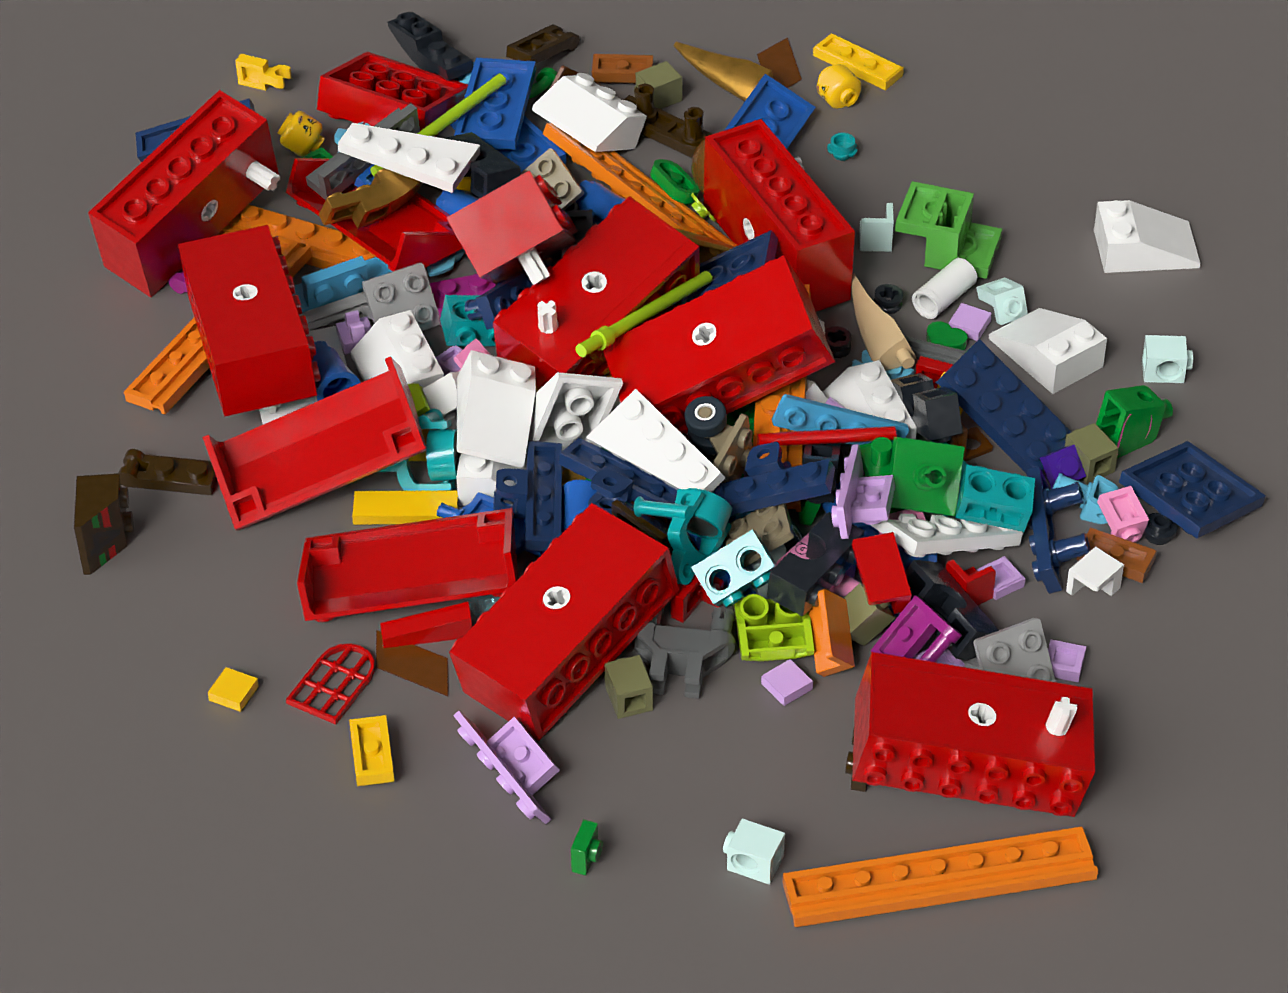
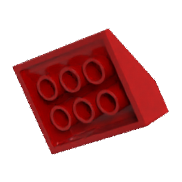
(376, 86)

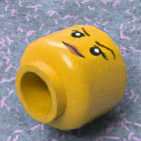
(837, 85)
(301, 133)

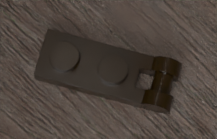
(543, 44)
(167, 473)

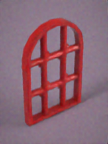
(352, 673)

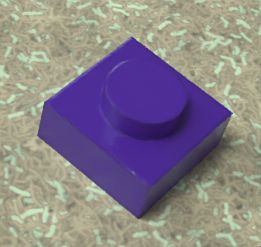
(1065, 462)

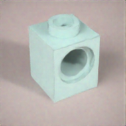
(1166, 359)
(754, 851)

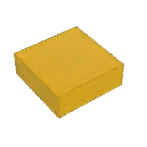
(233, 689)

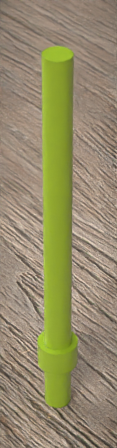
(459, 110)
(606, 335)

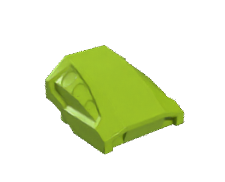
(771, 630)

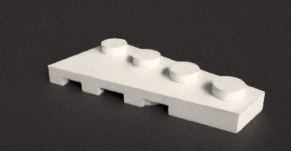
(417, 156)
(649, 441)
(946, 535)

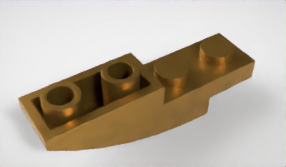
(370, 202)

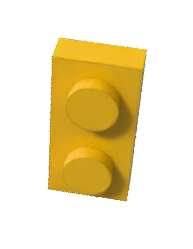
(371, 750)

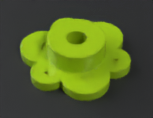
(701, 209)

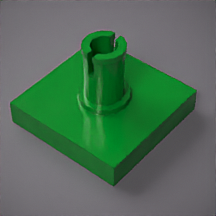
(926, 475)

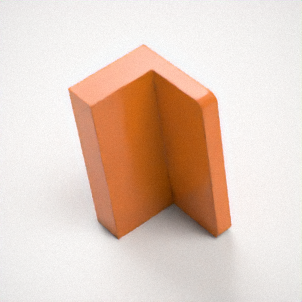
(831, 634)

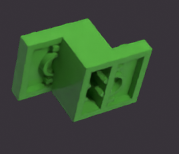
(946, 221)

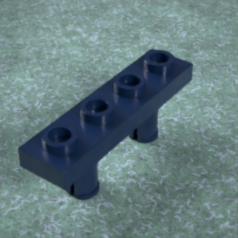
(499, 297)
(1043, 542)

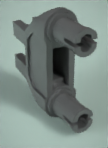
(685, 650)

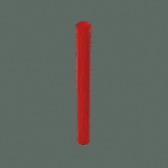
(827, 436)

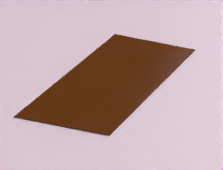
(782, 63)
(414, 665)

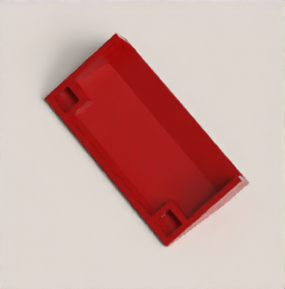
(406, 237)
(317, 448)
(407, 564)

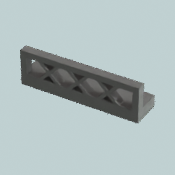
(344, 169)

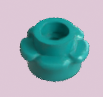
(842, 146)

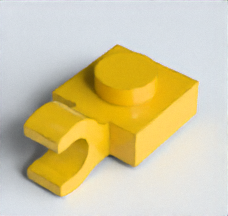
(257, 74)

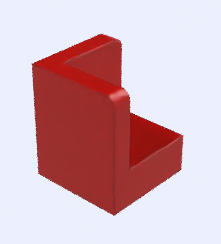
(976, 584)

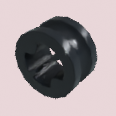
(888, 291)
(839, 341)

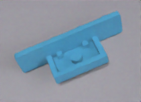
(337, 281)
(810, 415)

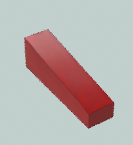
(427, 627)

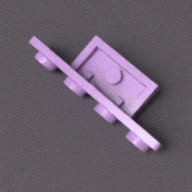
(861, 497)
(517, 757)

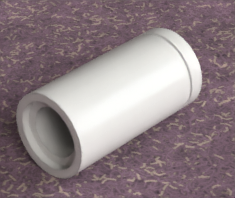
(944, 288)

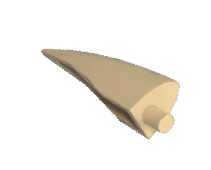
(880, 332)

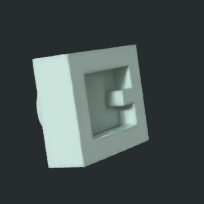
(1006, 298)

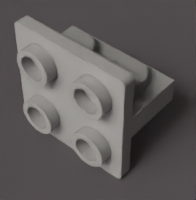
(400, 292)
(1015, 651)

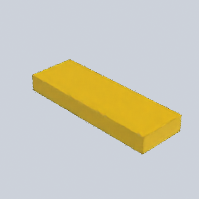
(859, 61)
(399, 506)

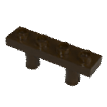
(667, 128)

